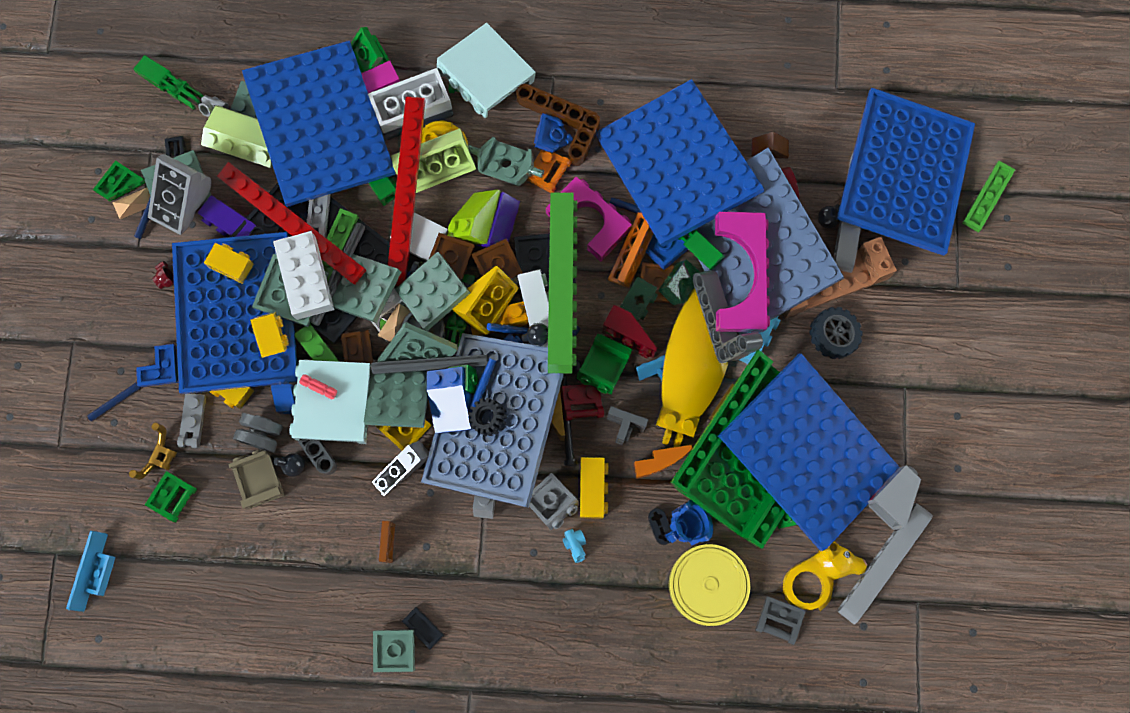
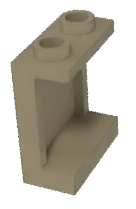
(256, 479)

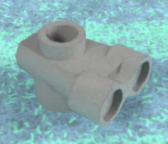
(208, 104)

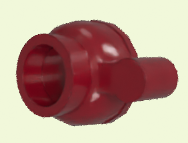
(163, 276)

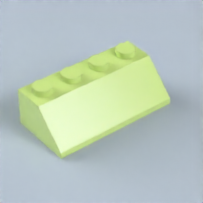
(236, 136)
(441, 160)

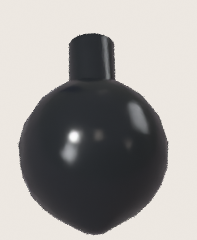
(828, 216)
(536, 334)
(291, 464)

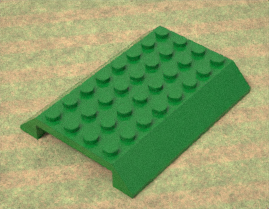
(718, 479)

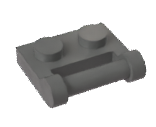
(781, 613)

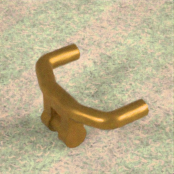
(156, 455)

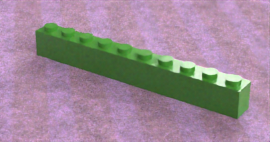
(561, 283)

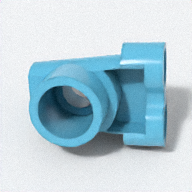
(574, 542)

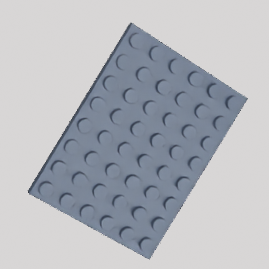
(796, 253)
(506, 463)

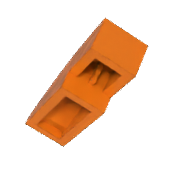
(661, 460)

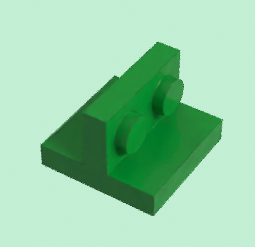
(368, 50)

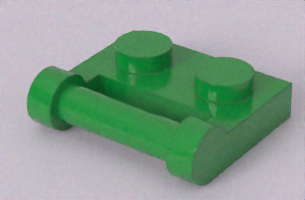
(165, 494)

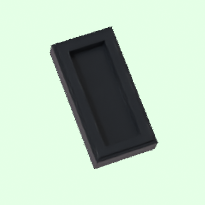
(423, 627)

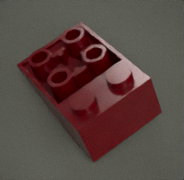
(623, 327)

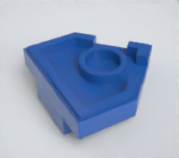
(551, 134)

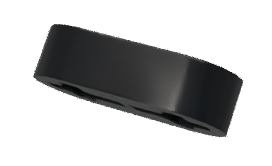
(655, 528)

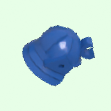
(690, 524)

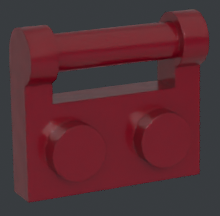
(581, 395)

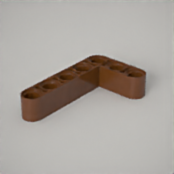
(564, 115)

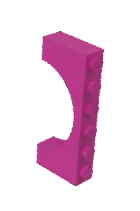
(750, 233)

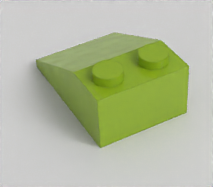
(475, 218)

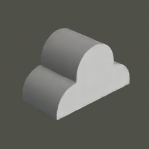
(176, 193)

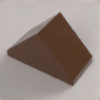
(776, 143)

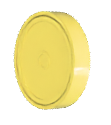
(709, 585)

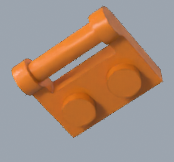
(546, 162)

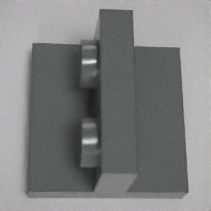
(628, 422)

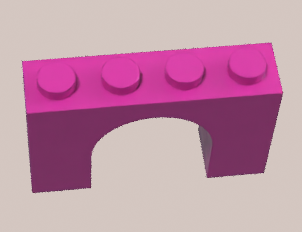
(615, 225)

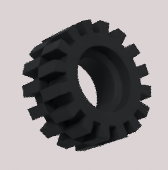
(480, 409)

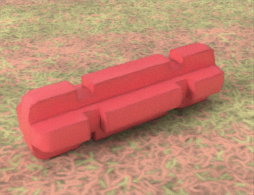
(318, 386)

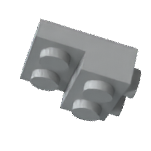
(553, 502)

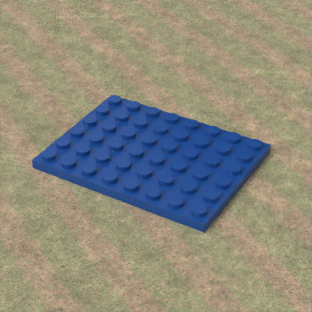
(318, 123)
(678, 163)
(906, 172)
(214, 319)
(809, 452)

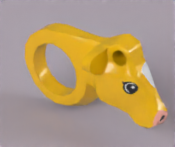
(827, 566)

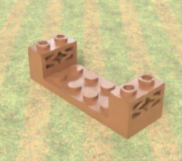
(871, 267)

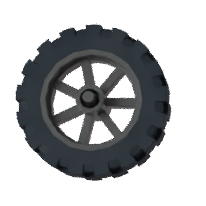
(845, 324)

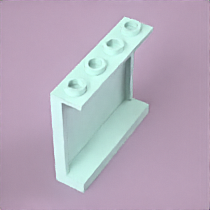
(484, 69)
(326, 418)

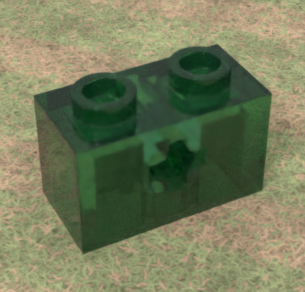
(679, 283)
(639, 289)

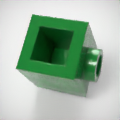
(384, 189)

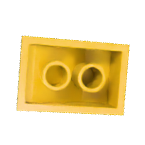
(486, 299)

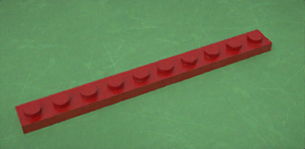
(406, 185)
(290, 221)

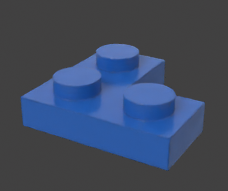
(163, 371)

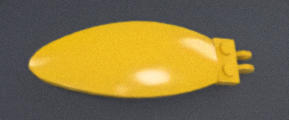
(689, 373)

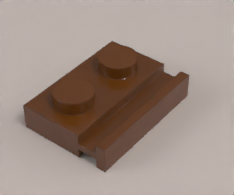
(357, 347)

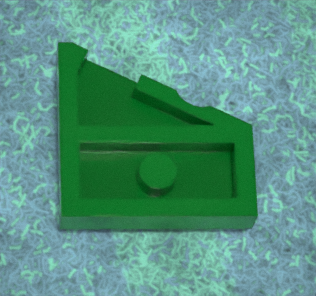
(117, 182)

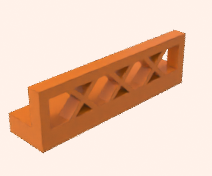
(635, 255)

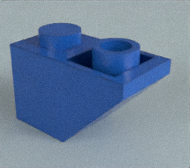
(283, 397)

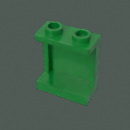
(604, 364)

